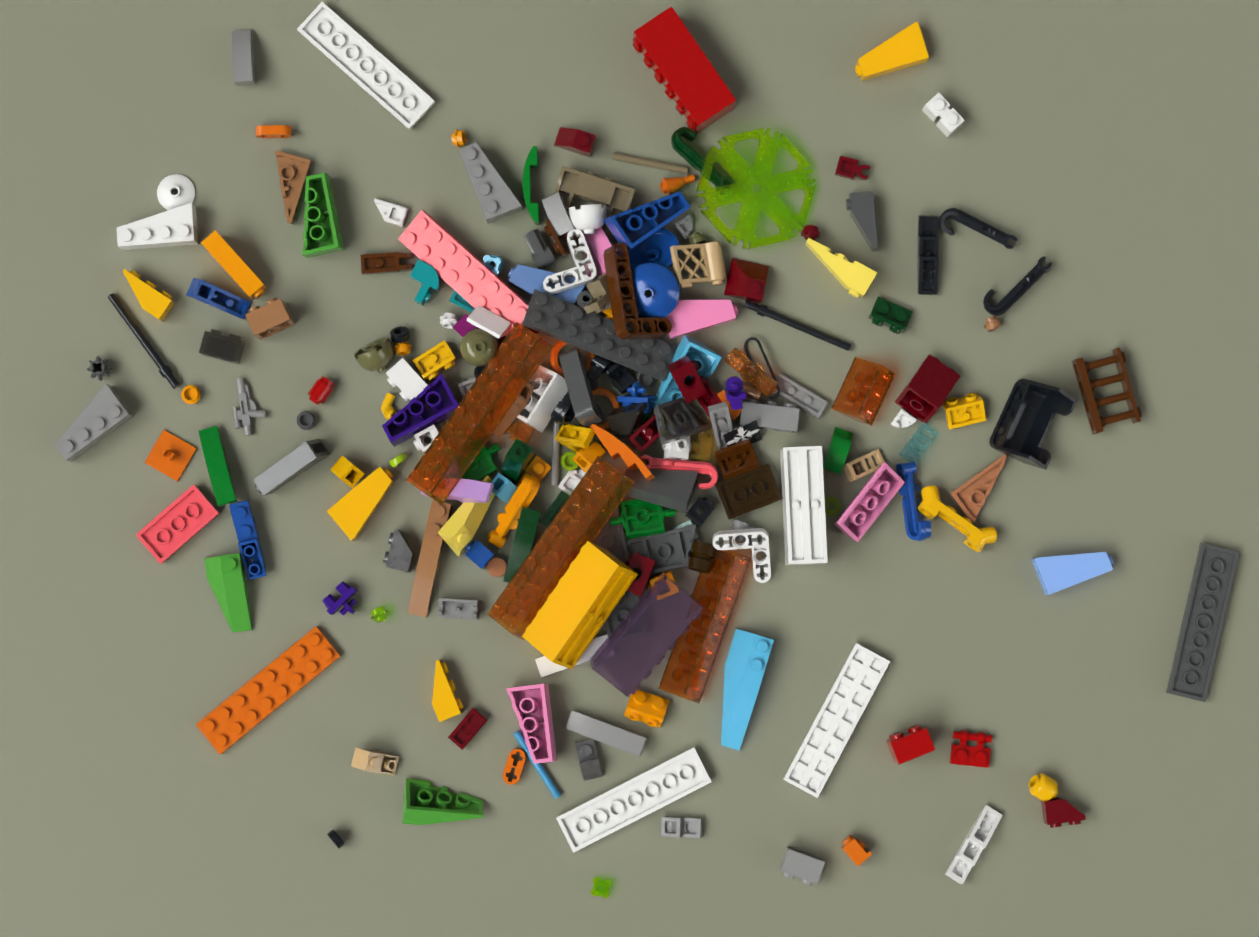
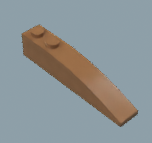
(429, 559)

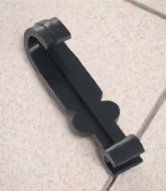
(975, 224)
(1018, 291)
(564, 412)

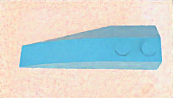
(742, 681)

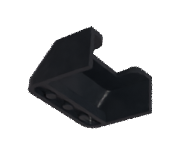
(1027, 420)

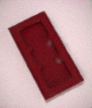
(467, 728)

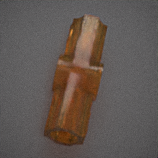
(760, 380)

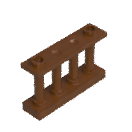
(1093, 404)

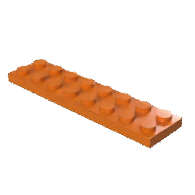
(268, 690)

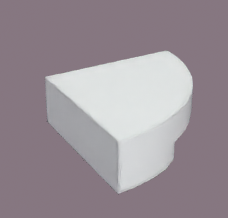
(903, 420)

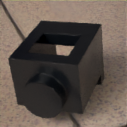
(698, 518)

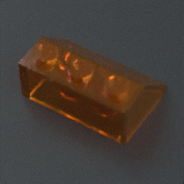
(863, 391)

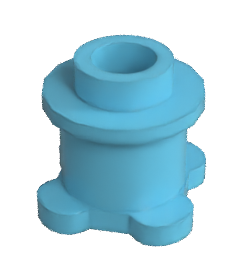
(488, 260)

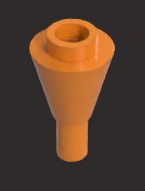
(671, 185)

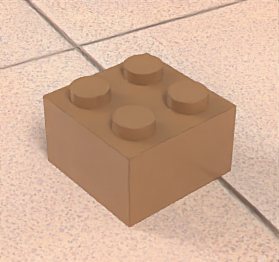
(269, 318)

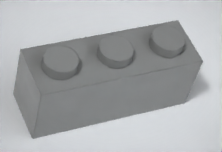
(770, 416)

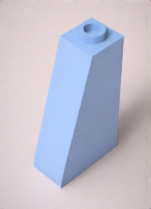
(1068, 570)

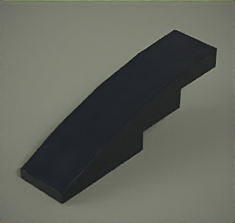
(927, 255)

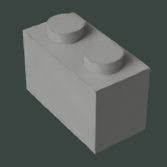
(802, 866)

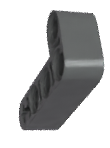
(579, 388)

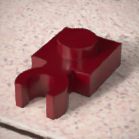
(848, 168)

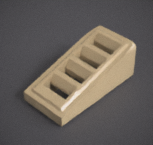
(852, 468)

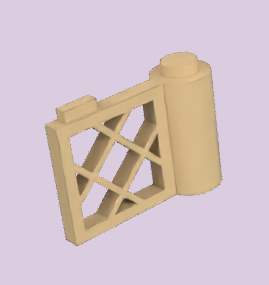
(711, 259)

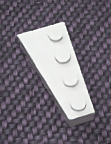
(164, 229)

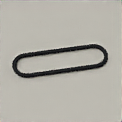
(766, 360)

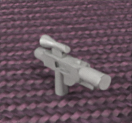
(247, 408)

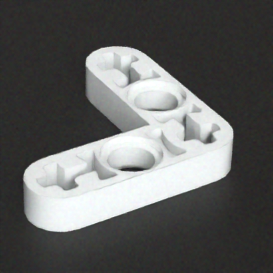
(577, 271)
(756, 546)

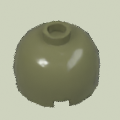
(478, 347)
(375, 355)

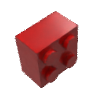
(910, 744)

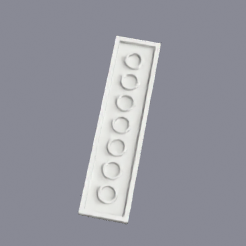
(366, 65)
(633, 799)

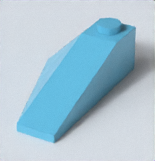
(705, 359)

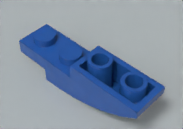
(248, 539)

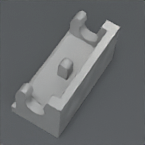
(458, 608)

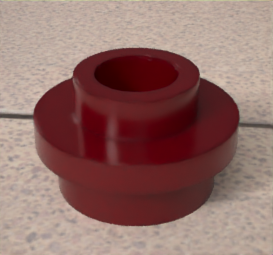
(811, 232)

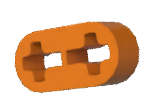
(273, 131)
(509, 764)

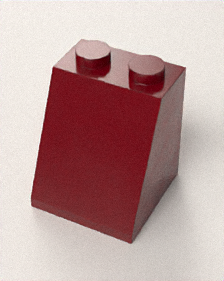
(927, 389)

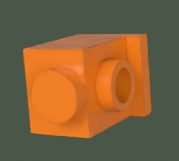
(855, 850)

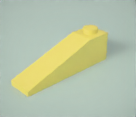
(852, 275)
(464, 523)

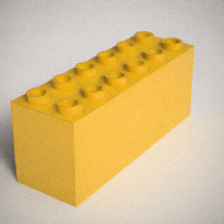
(579, 605)

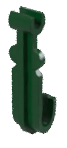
(693, 157)

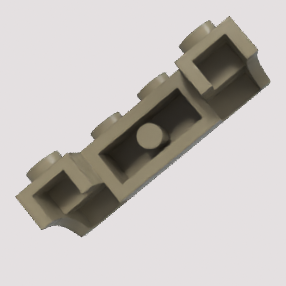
(593, 189)

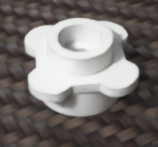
(448, 320)

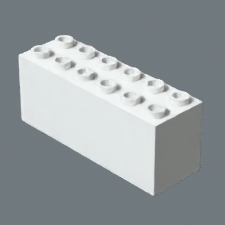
(803, 505)

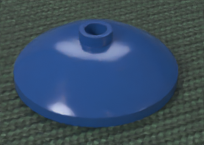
(656, 247)
(663, 286)

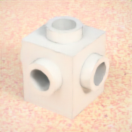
(677, 449)

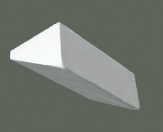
(489, 322)

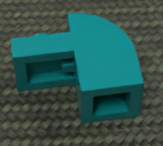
(428, 277)

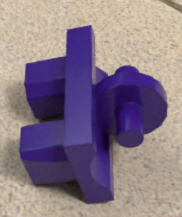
(735, 392)
(334, 605)

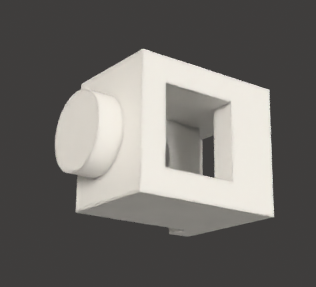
(419, 443)

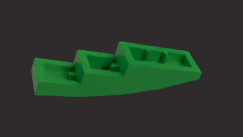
(217, 466)

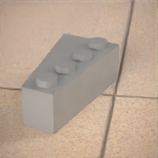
(491, 190)
(96, 422)

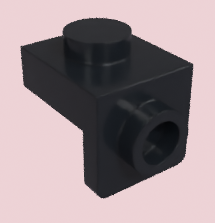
(620, 377)

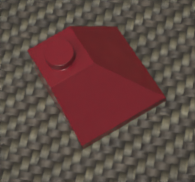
(746, 280)

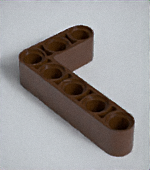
(617, 260)

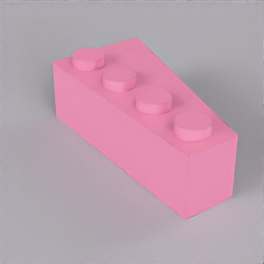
(535, 720)

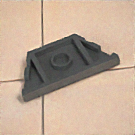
(678, 420)
(668, 549)

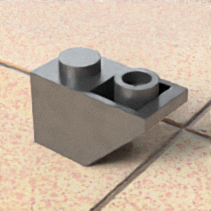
(400, 554)

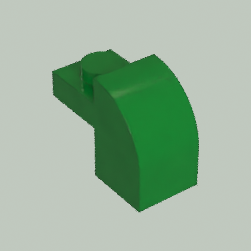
(837, 450)

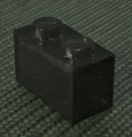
(222, 347)

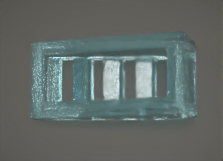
(912, 454)

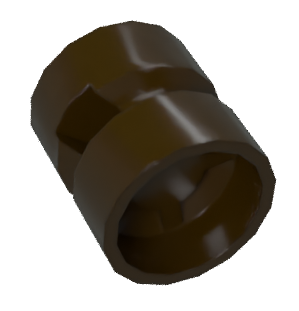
(701, 557)

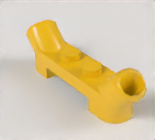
(975, 537)

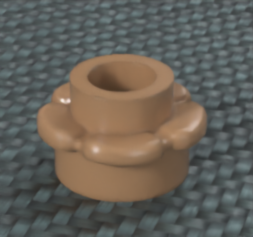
(992, 323)

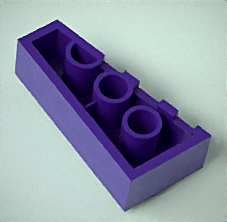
(428, 408)

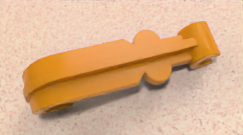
(522, 497)

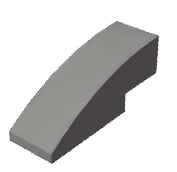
(243, 57)

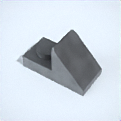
(588, 759)

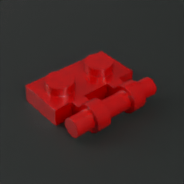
(970, 755)

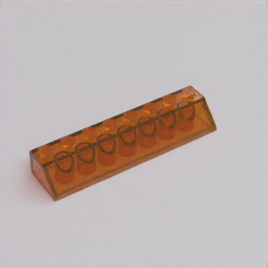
(698, 648)

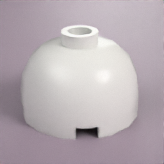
(588, 217)

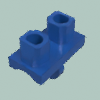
(637, 397)

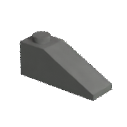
(863, 214)

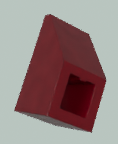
(1060, 811)

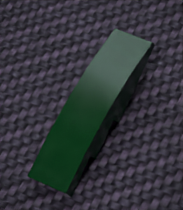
(522, 541)

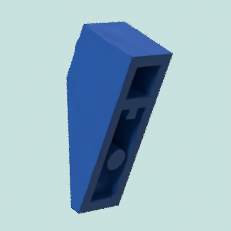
(218, 298)

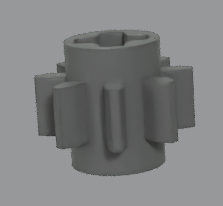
(104, 366)

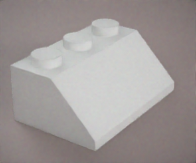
(547, 392)

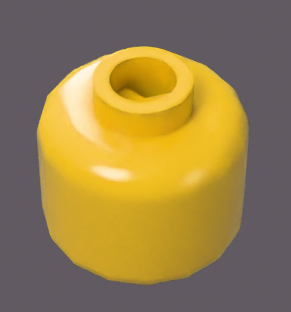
(1043, 787)

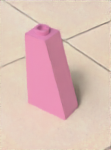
(699, 315)

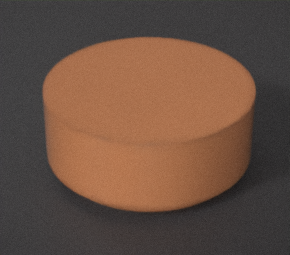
(496, 567)

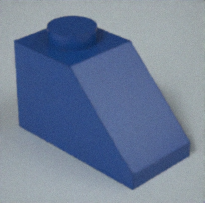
(479, 554)

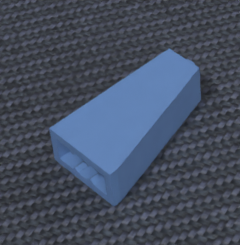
(530, 278)

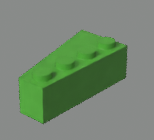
(322, 226)

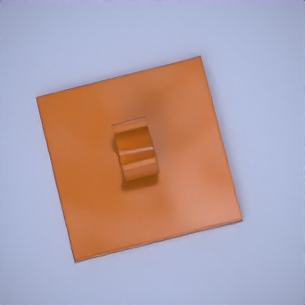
(170, 455)

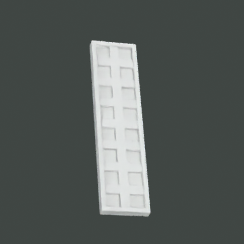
(836, 720)

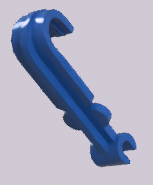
(914, 524)

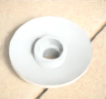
(185, 193)

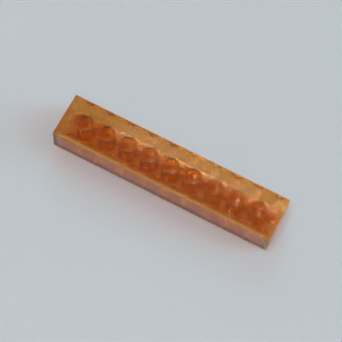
(479, 413)
(572, 527)

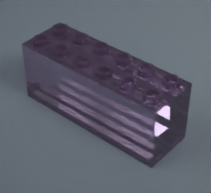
(645, 635)

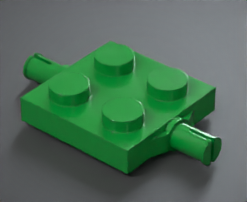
(482, 464)
(641, 518)

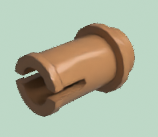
(752, 391)

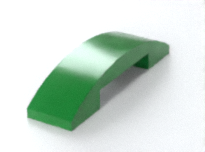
(531, 163)

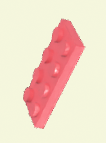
(177, 524)

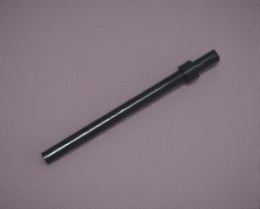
(763, 310)
(164, 370)

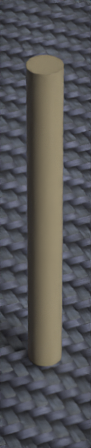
(650, 163)

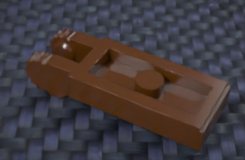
(385, 263)

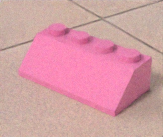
(869, 502)

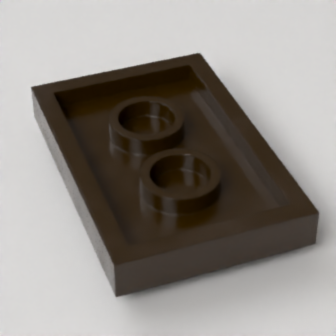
(748, 491)

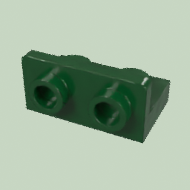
(890, 315)

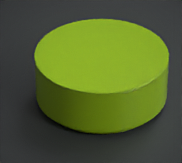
(398, 459)
(567, 462)

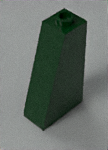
(517, 461)

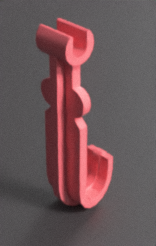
(671, 464)

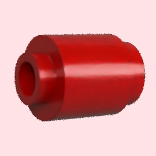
(321, 390)

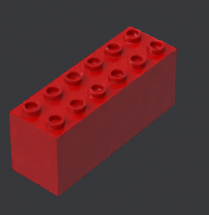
(683, 70)

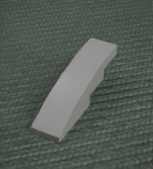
(606, 733)

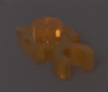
(520, 431)

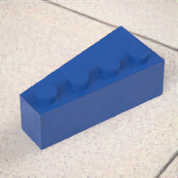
(641, 222)

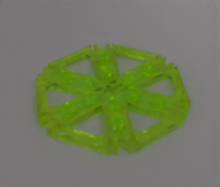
(742, 191)

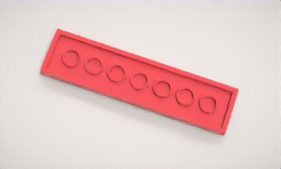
(462, 269)

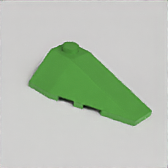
(229, 584)
(431, 805)

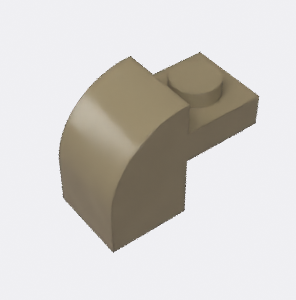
(599, 290)

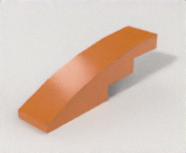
(617, 448)

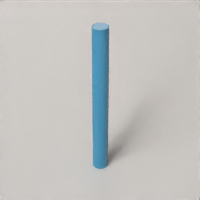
(538, 766)

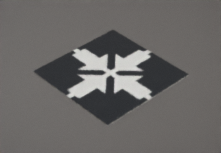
(747, 431)

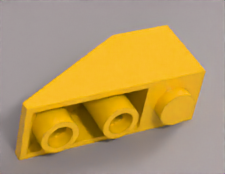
(151, 300)
(444, 699)

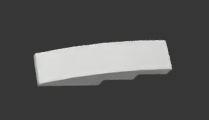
(973, 844)

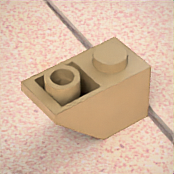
(374, 761)

